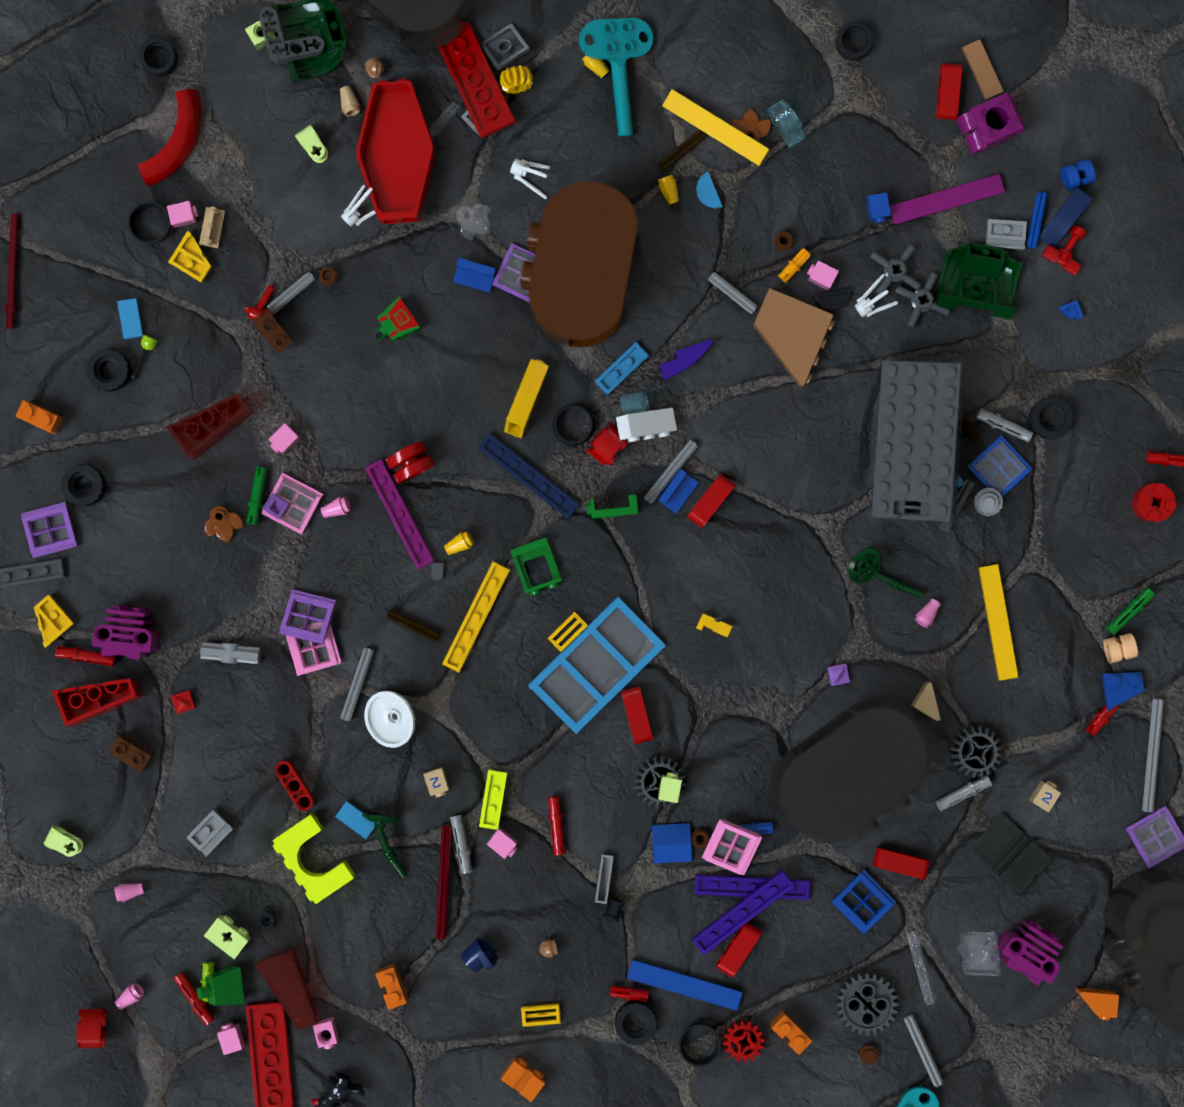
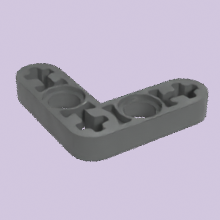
(280, 44)

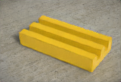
(556, 643)
(540, 1014)

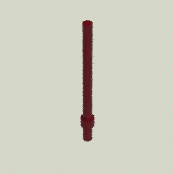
(10, 308)

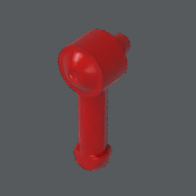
(255, 310)

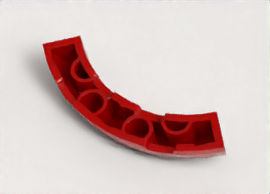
(180, 143)

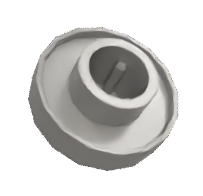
(988, 501)

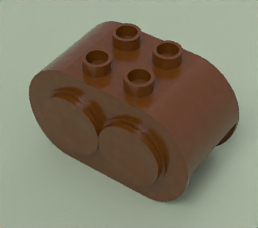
(580, 263)

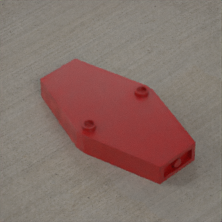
(396, 152)

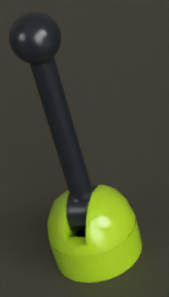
(147, 343)

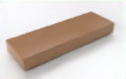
(982, 69)

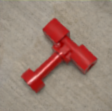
(1064, 256)

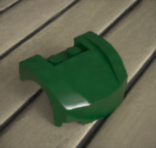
(312, 19)
(979, 279)

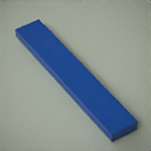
(684, 984)

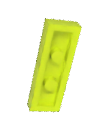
(493, 799)

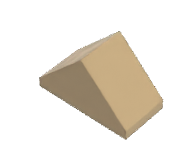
(926, 701)

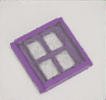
(510, 272)
(49, 529)
(307, 617)
(1156, 836)

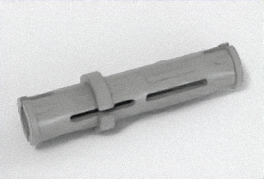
(997, 421)
(959, 795)
(463, 852)

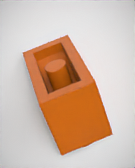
(1101, 1002)

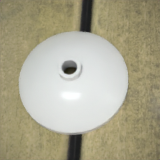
(382, 719)

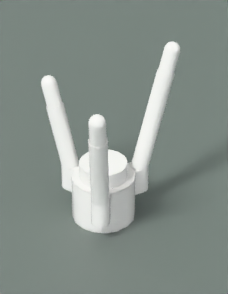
(522, 167)
(351, 215)
(865, 307)

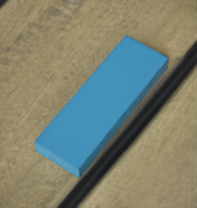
(621, 368)

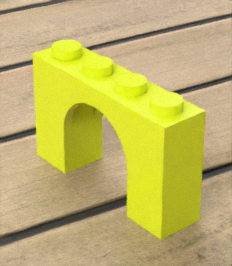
(316, 885)

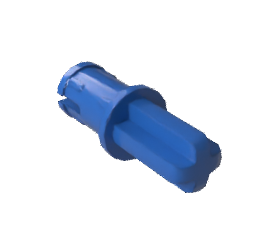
(760, 828)

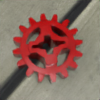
(750, 1044)

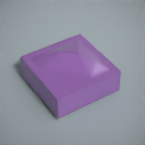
(275, 506)
(838, 674)

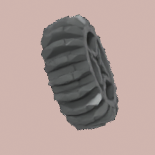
(984, 747)
(651, 767)

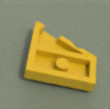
(190, 258)
(51, 620)

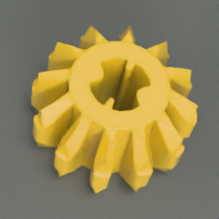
(516, 79)

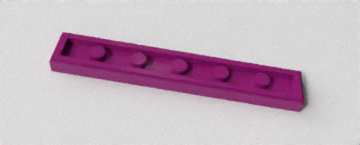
(946, 199)
(399, 514)

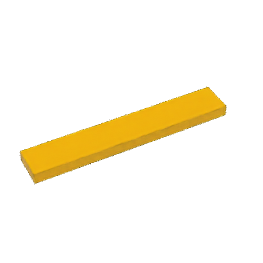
(715, 127)
(476, 616)
(998, 622)

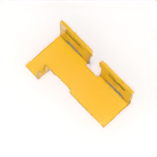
(718, 627)

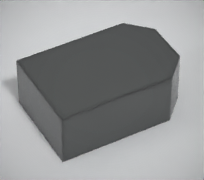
(437, 571)

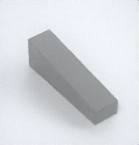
(604, 879)

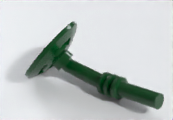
(870, 571)
(380, 823)

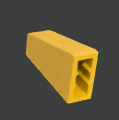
(526, 398)

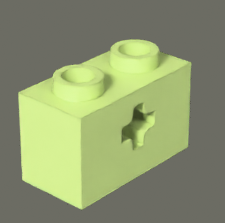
(218, 932)

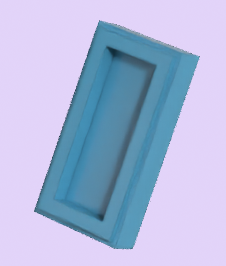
(130, 318)
(352, 818)

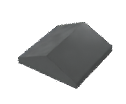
(504, 47)

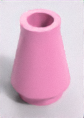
(337, 507)
(927, 614)
(128, 891)
(131, 995)

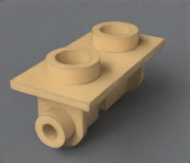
(212, 227)

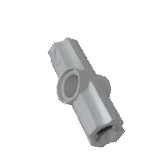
(230, 653)

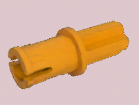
(794, 265)

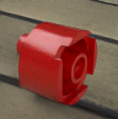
(606, 445)
(1163, 507)
(91, 1028)

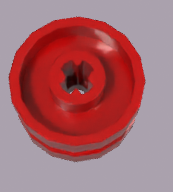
(411, 464)

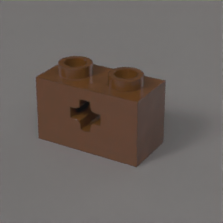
(272, 330)
(131, 753)

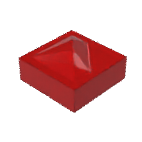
(183, 702)

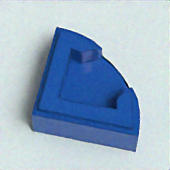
(1072, 310)

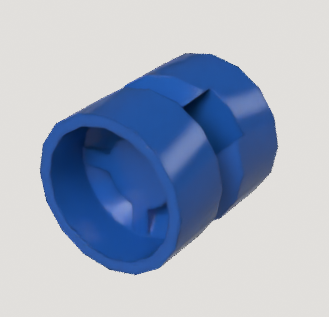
(1078, 174)

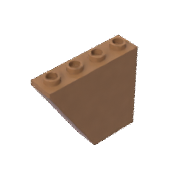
(793, 332)

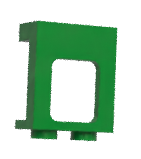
(603, 513)
(528, 552)

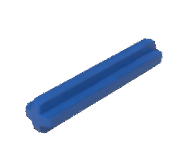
(1036, 221)

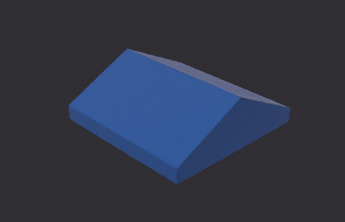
(671, 843)

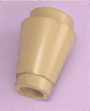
(349, 103)

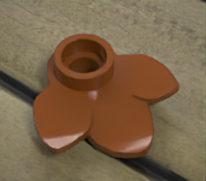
(752, 126)
(224, 526)

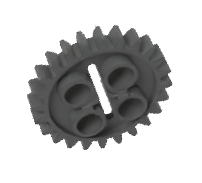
(878, 992)

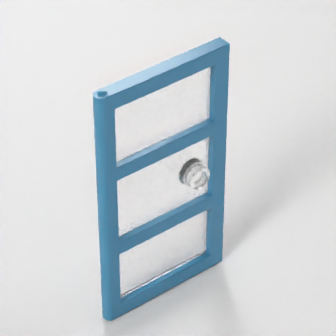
(596, 665)

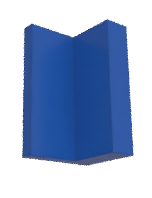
(474, 275)
(678, 491)

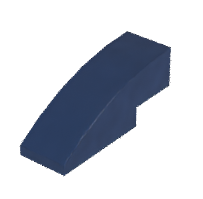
(1065, 217)

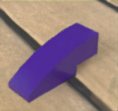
(684, 359)

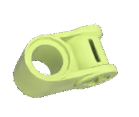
(311, 143)
(60, 840)

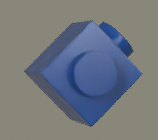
(878, 207)

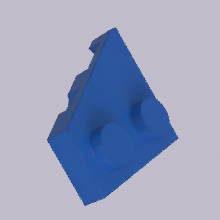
(1121, 687)

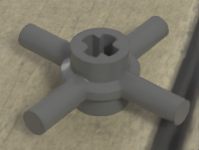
(902, 271)
(918, 308)

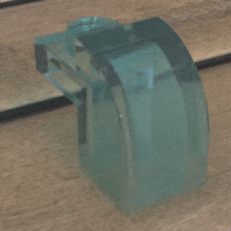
(787, 122)

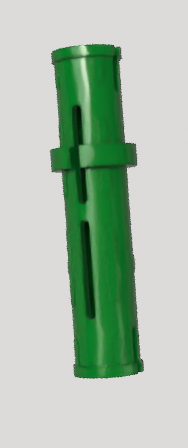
(257, 495)
(1146, 595)

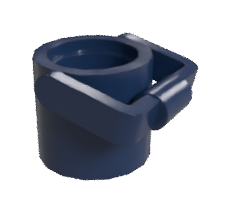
(478, 955)

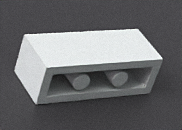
(646, 425)

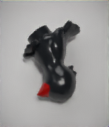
(338, 1089)

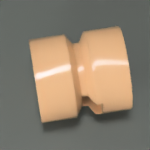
(1116, 648)

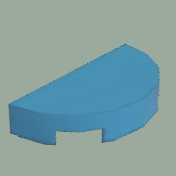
(707, 193)

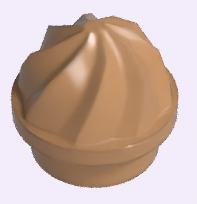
(374, 67)
(548, 948)

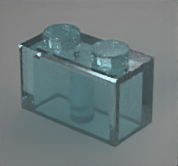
(633, 403)

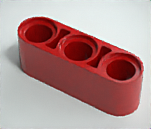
(948, 91)
(711, 500)
(637, 715)
(296, 795)
(901, 863)
(738, 949)

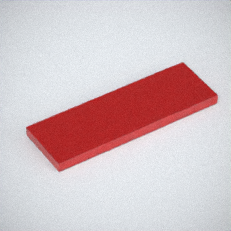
(477, 83)
(270, 1055)

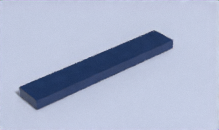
(528, 476)

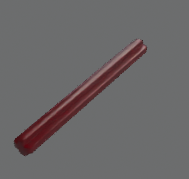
(443, 884)

